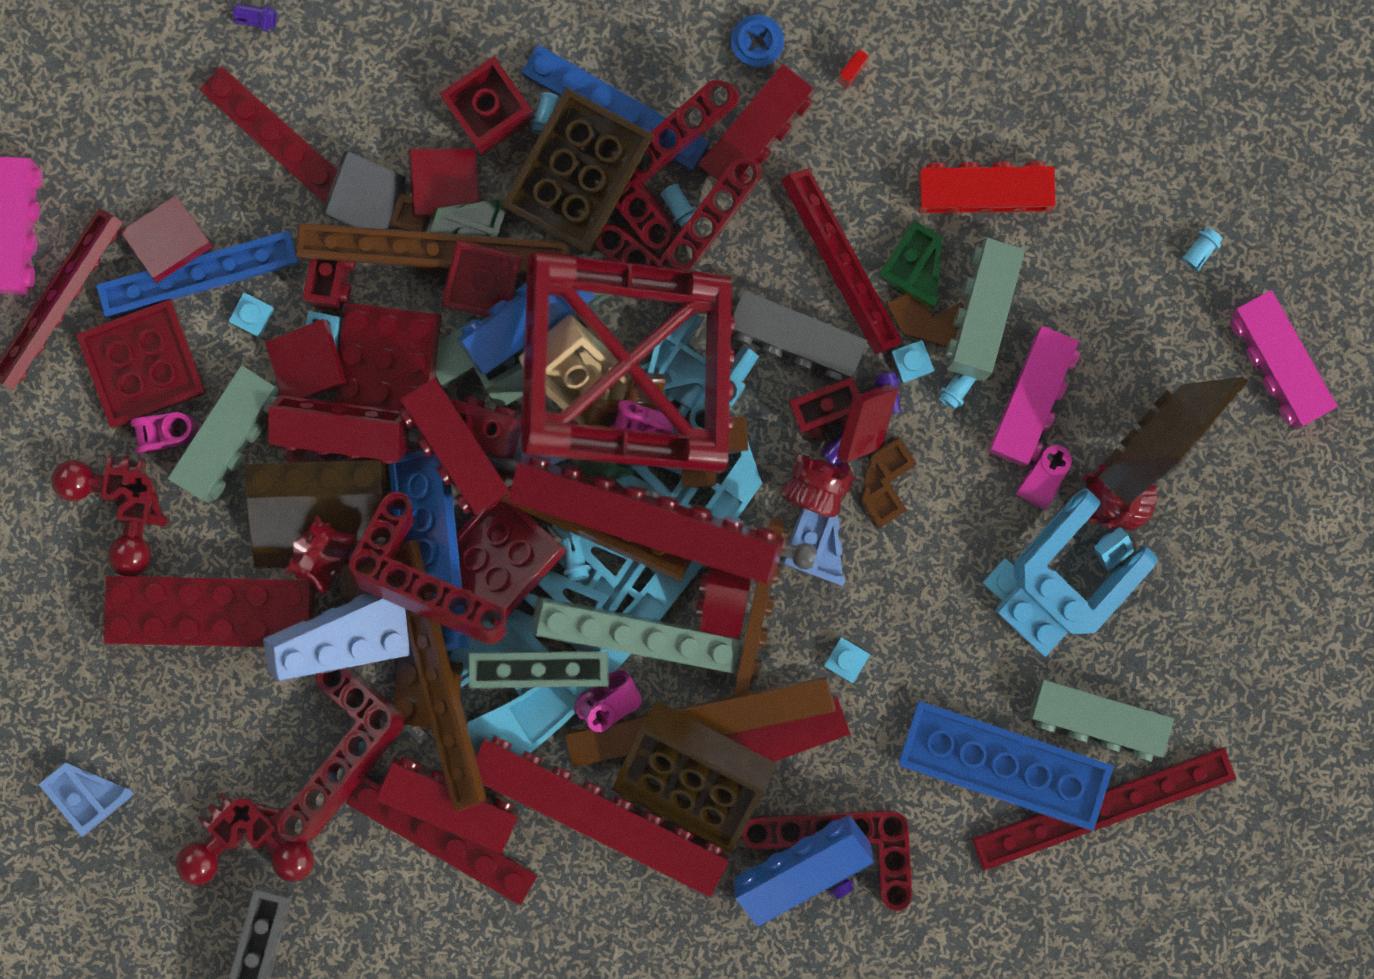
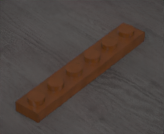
(756, 634)

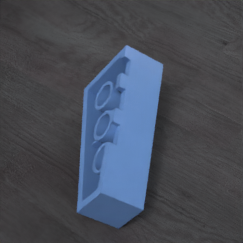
(339, 638)

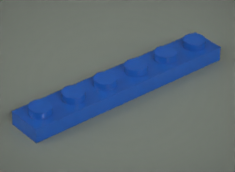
(557, 74)
(200, 274)

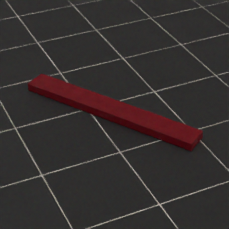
(1118, 805)

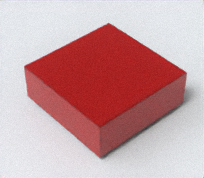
(852, 68)

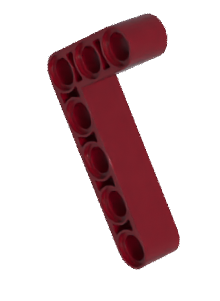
(662, 155)
(689, 234)
(417, 582)
(345, 754)
(874, 833)

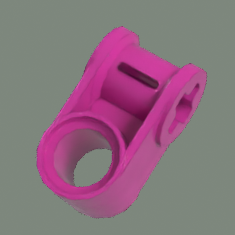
(641, 418)
(157, 432)
(1043, 482)
(608, 702)

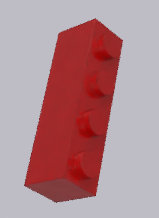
(986, 188)

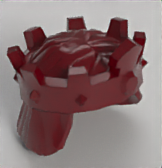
(818, 485)
(1113, 510)
(320, 554)

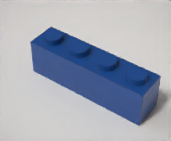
(503, 331)
(803, 870)

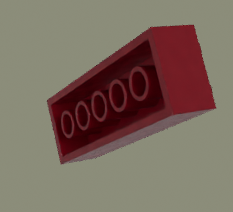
(203, 610)

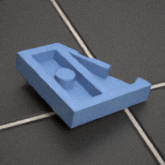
(823, 534)
(83, 796)

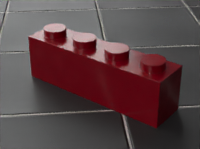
(759, 125)
(337, 429)
(453, 447)
(794, 736)
(428, 799)

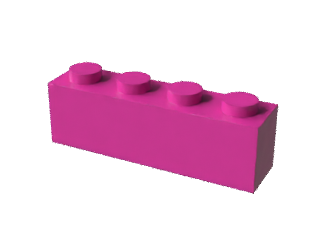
(17, 215)
(1282, 359)
(1033, 397)

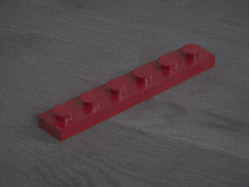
(270, 132)
(841, 261)
(57, 296)
(467, 856)

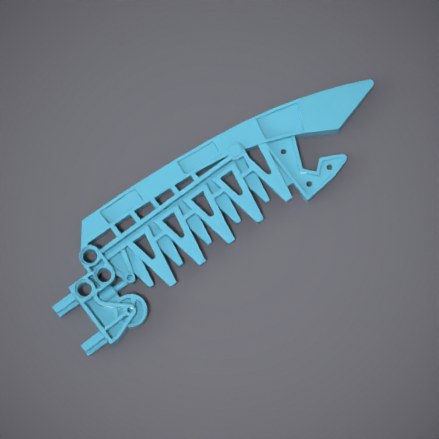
(543, 710)

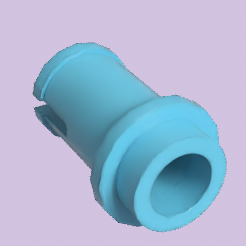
(546, 106)
(678, 204)
(1202, 248)
(956, 390)
(574, 559)

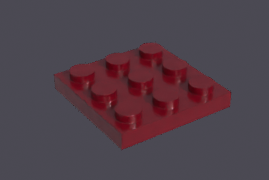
(386, 354)
(141, 363)
(504, 555)

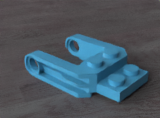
(1044, 604)

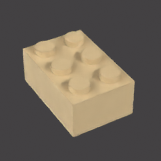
(576, 363)

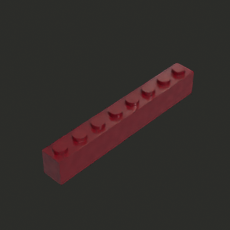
(647, 519)
(600, 817)

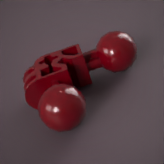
(75, 481)
(199, 861)

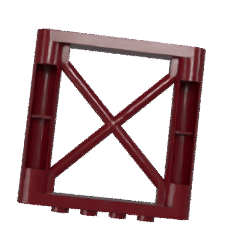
(698, 292)

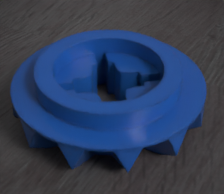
(756, 26)

